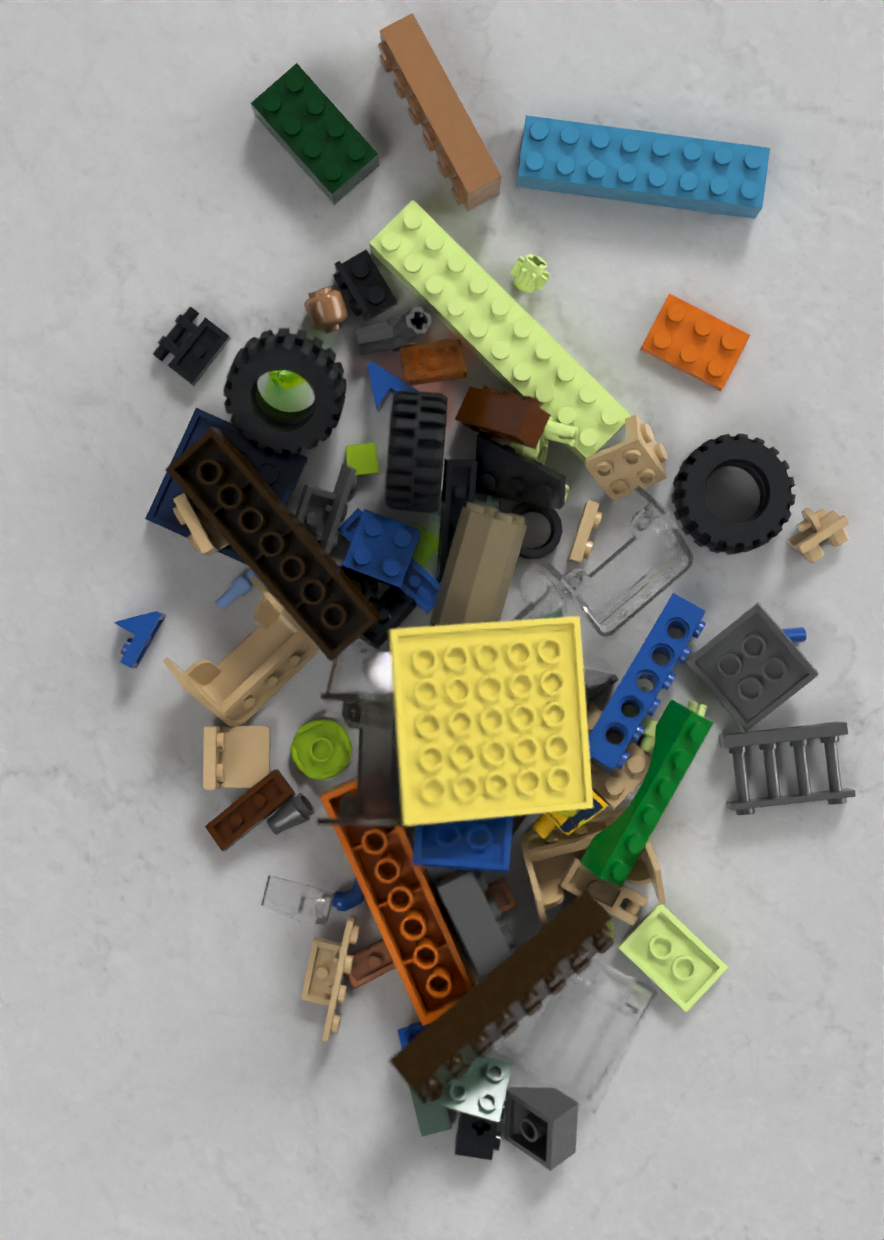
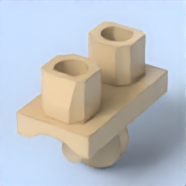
(816, 529)

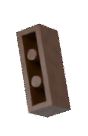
(503, 415)

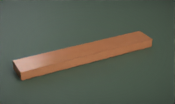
(376, 960)

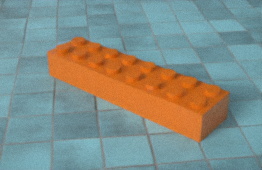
(405, 910)

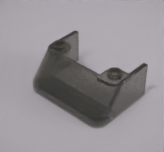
(378, 773)

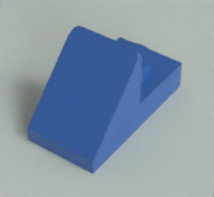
(384, 384)
(144, 629)

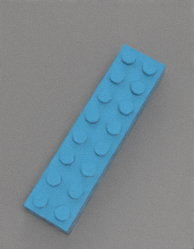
(642, 167)

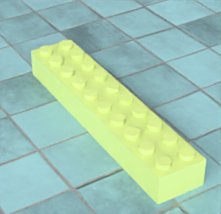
(496, 327)

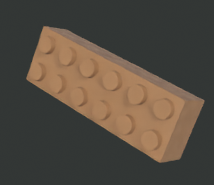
(439, 113)

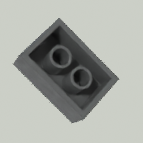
(476, 918)

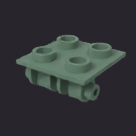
(480, 1090)

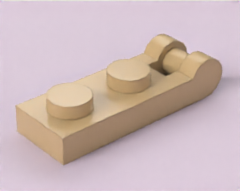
(609, 896)

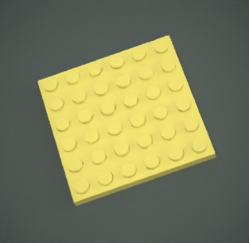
(490, 719)

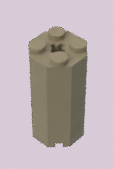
(479, 566)

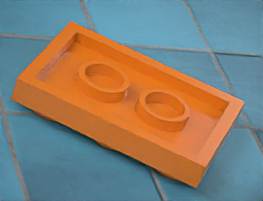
(695, 342)

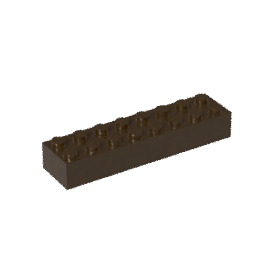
(273, 543)
(505, 998)

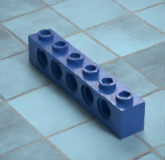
(676, 614)

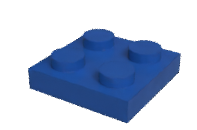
(381, 549)

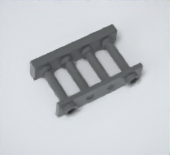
(768, 742)

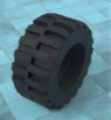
(276, 427)
(416, 451)
(766, 471)

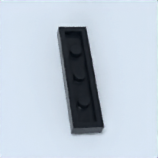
(457, 490)

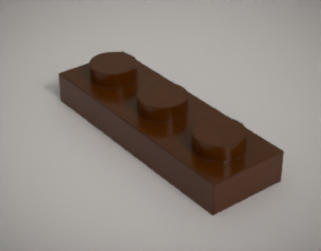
(250, 810)

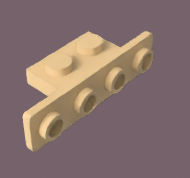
(326, 972)

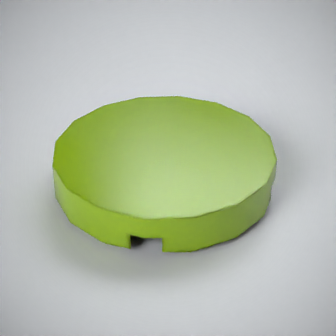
(321, 749)

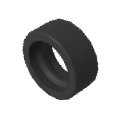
(556, 530)

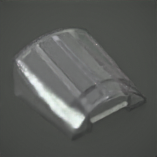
(581, 1033)

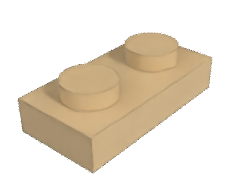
(589, 520)

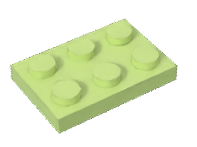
(672, 957)

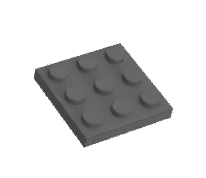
(752, 667)

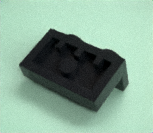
(365, 285)

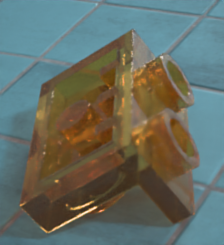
(433, 362)

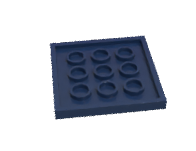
(278, 470)

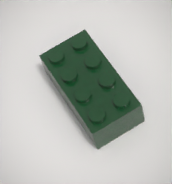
(315, 133)

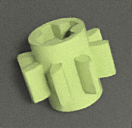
(530, 273)

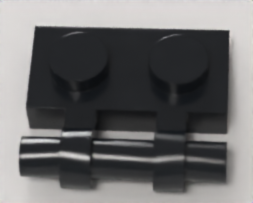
(198, 351)

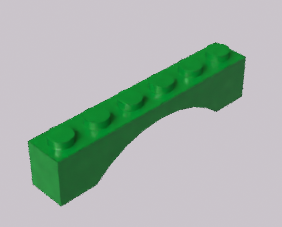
(675, 746)

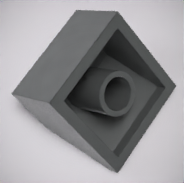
(541, 1123)

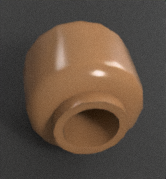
(326, 309)

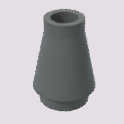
(290, 814)

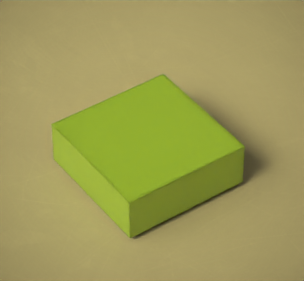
(363, 458)

